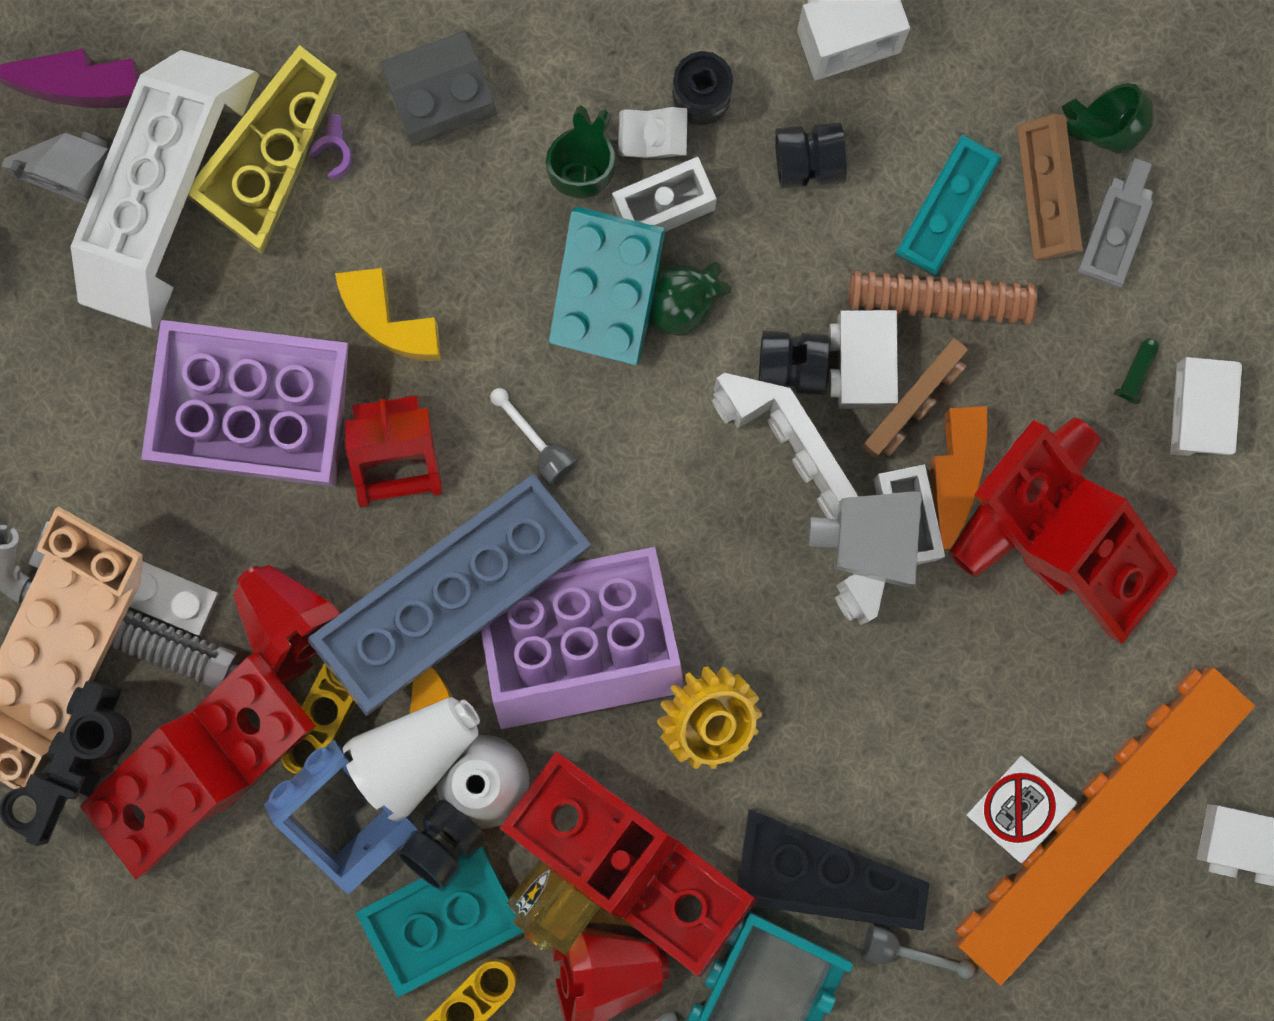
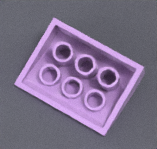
(246, 404)
(584, 642)

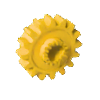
(710, 718)

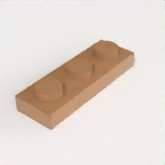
(1049, 187)
(916, 401)

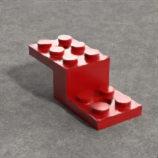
(1076, 531)
(197, 765)
(628, 864)

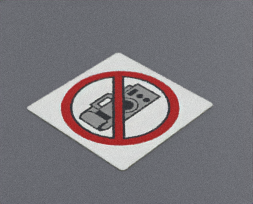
(1021, 809)

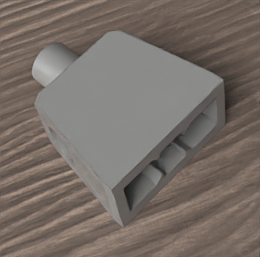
(873, 536)

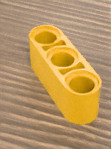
(325, 686)
(474, 993)

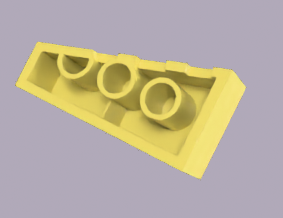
(253, 167)

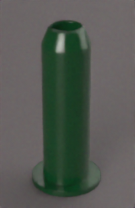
(1138, 371)

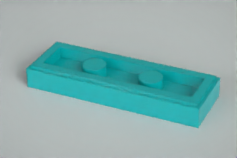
(948, 205)

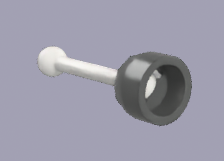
(553, 460)

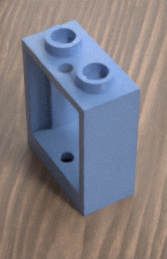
(364, 851)

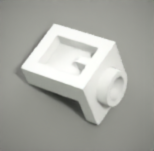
(653, 133)

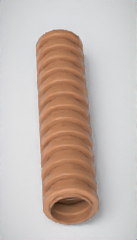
(943, 297)

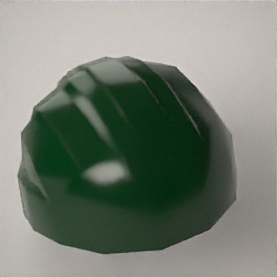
(1113, 120)
(582, 158)
(685, 297)

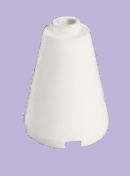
(410, 754)
(504, 778)

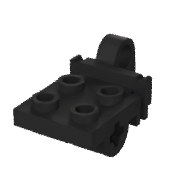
(71, 759)

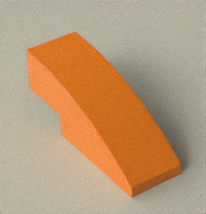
(958, 473)

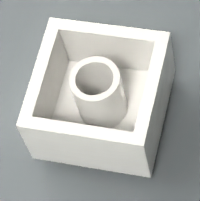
(850, 33)

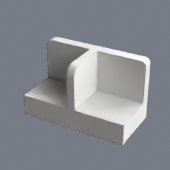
(1206, 407)

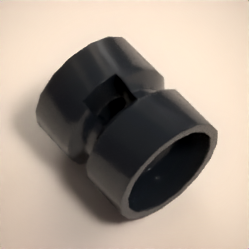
(703, 87)
(810, 155)
(776, 359)
(431, 858)

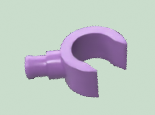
(333, 138)

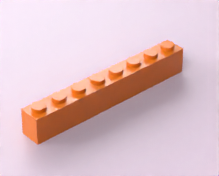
(1103, 823)

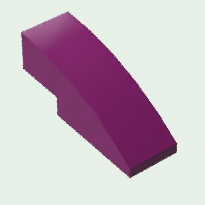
(73, 79)

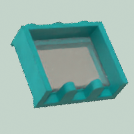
(771, 977)

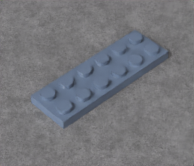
(449, 594)

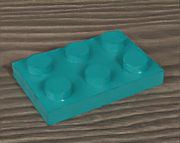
(606, 285)
(432, 931)

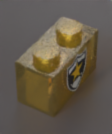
(550, 909)

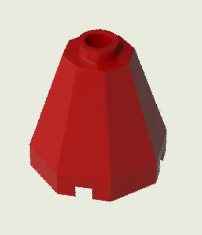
(280, 618)
(607, 974)

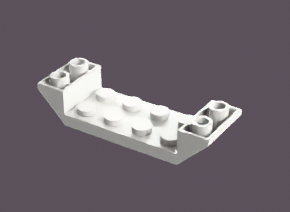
(149, 182)
(746, 399)

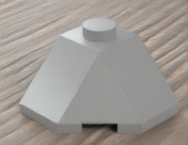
(61, 165)

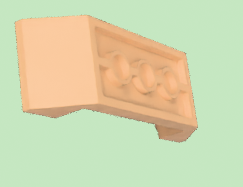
(60, 637)

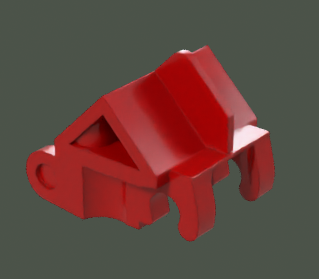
(390, 433)

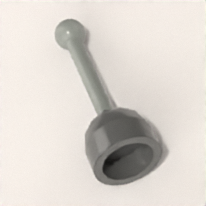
(883, 946)

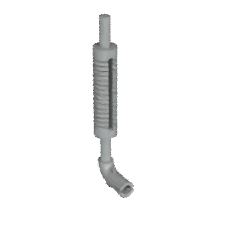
(135, 634)

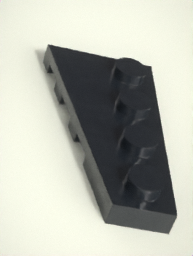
(816, 877)

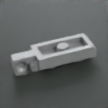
(1117, 227)

